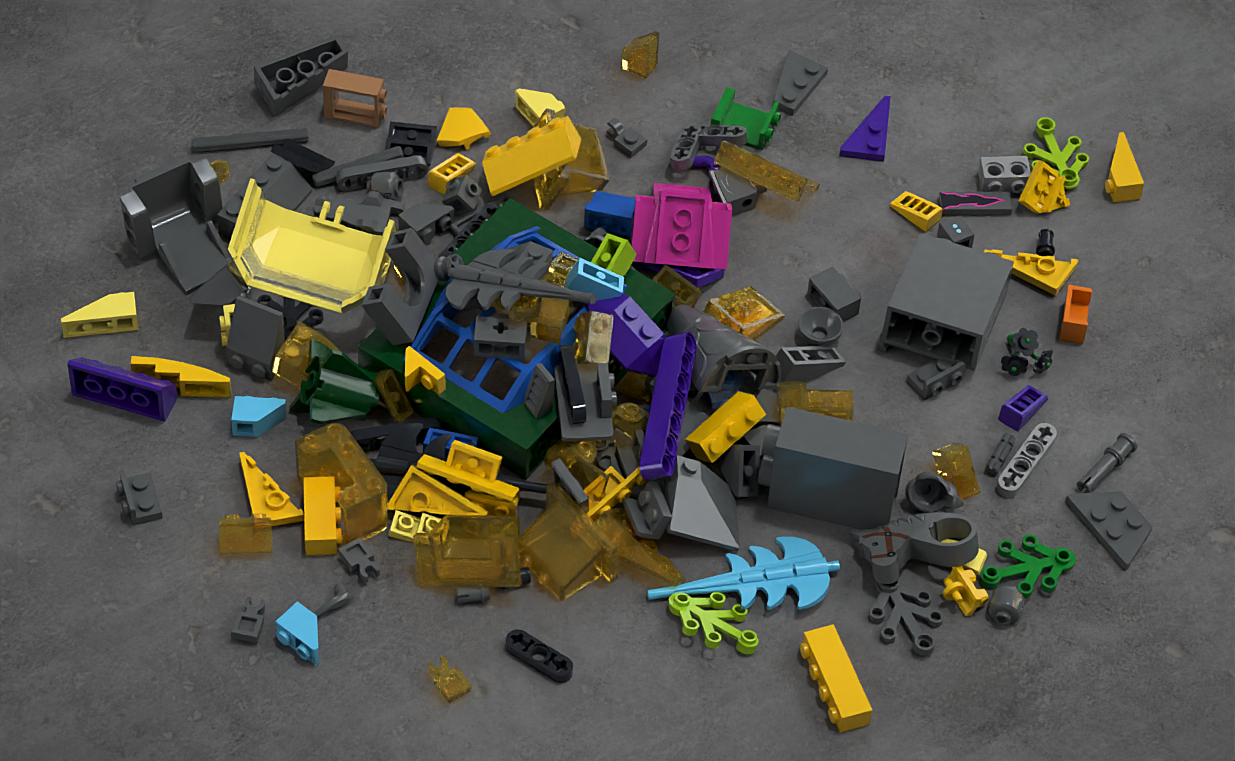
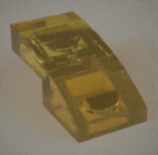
(559, 269)

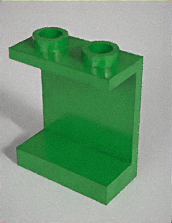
(757, 122)

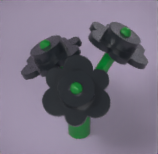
(1025, 342)

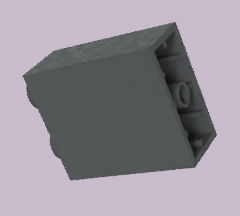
(947, 301)
(832, 469)

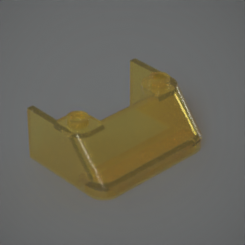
(580, 454)

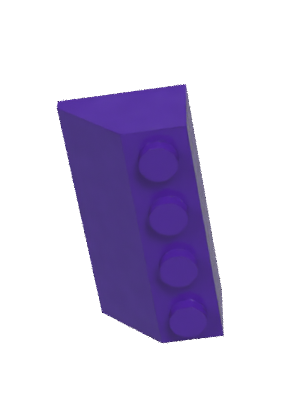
(121, 388)

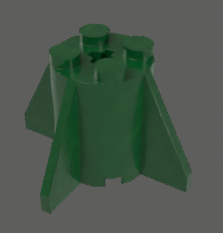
(335, 387)

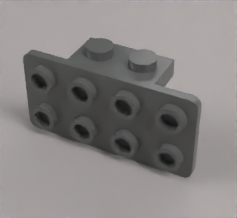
(598, 398)

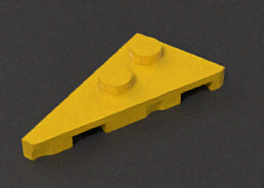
(1040, 270)
(426, 494)
(266, 496)

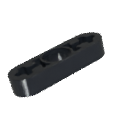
(544, 666)

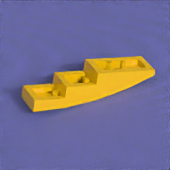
(191, 379)

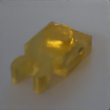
(449, 682)

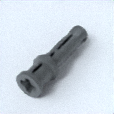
(1113, 456)

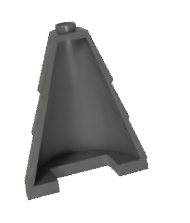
(722, 350)

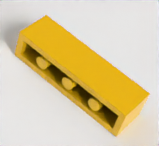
(836, 678)

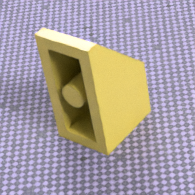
(533, 104)

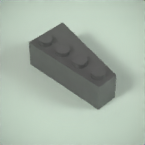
(298, 73)

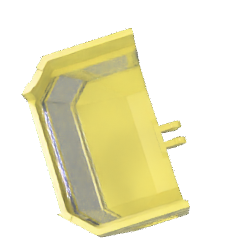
(306, 254)

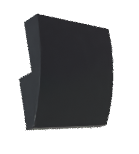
(413, 139)
(302, 156)

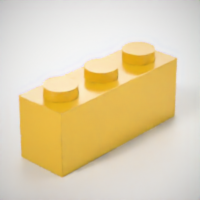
(725, 427)
(321, 515)

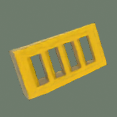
(443, 173)
(924, 221)

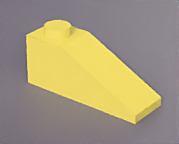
(103, 316)

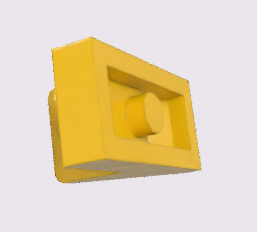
(420, 369)

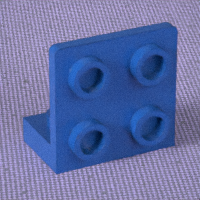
(611, 213)

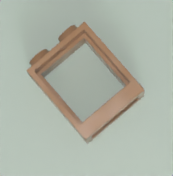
(353, 111)

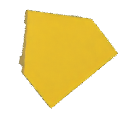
(461, 128)
(1044, 190)

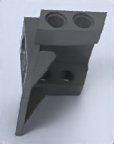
(176, 215)

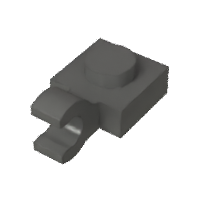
(626, 140)

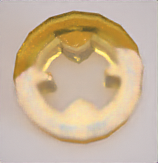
(221, 165)

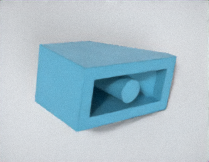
(595, 280)

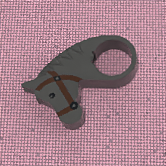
(917, 538)

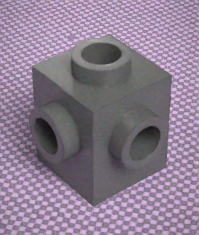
(462, 194)

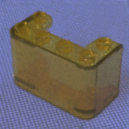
(362, 487)

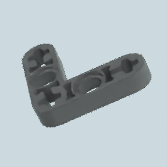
(698, 135)

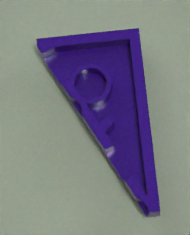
(870, 137)
(692, 274)

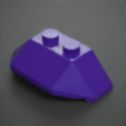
(635, 337)

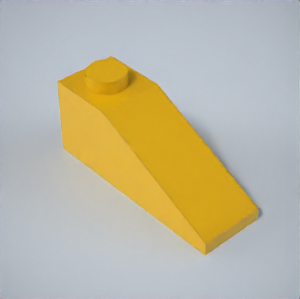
(1124, 177)

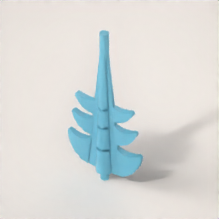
(801, 569)

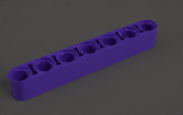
(668, 406)

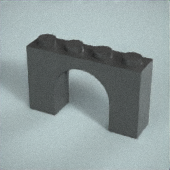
(398, 317)

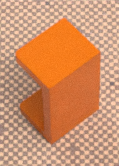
(1075, 314)

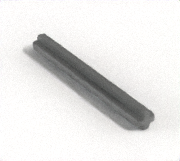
(249, 139)

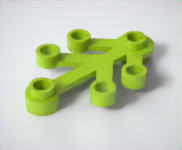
(1045, 129)
(685, 606)

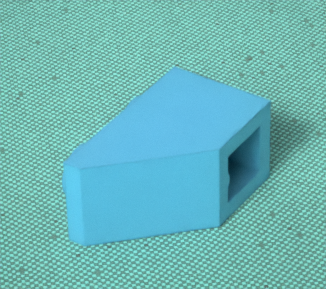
(256, 415)
(300, 631)

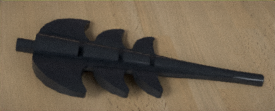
(400, 452)

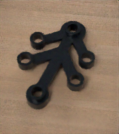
(292, 313)

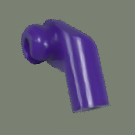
(705, 161)

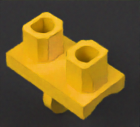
(961, 589)

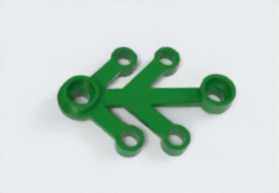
(1029, 565)

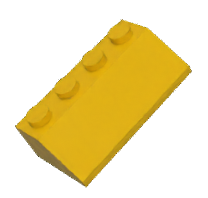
(531, 154)

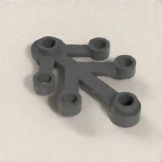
(906, 611)

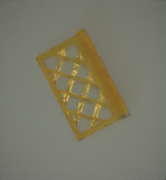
(764, 171)

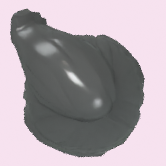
(932, 493)

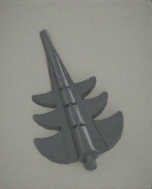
(491, 280)

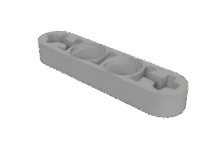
(1027, 460)

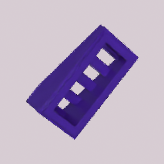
(1020, 409)

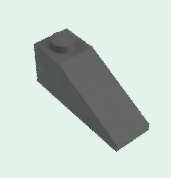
(808, 362)

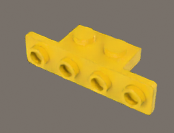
(472, 468)
(616, 491)

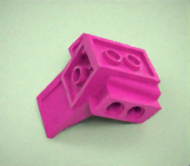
(681, 227)

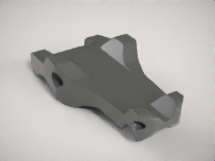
(364, 214)

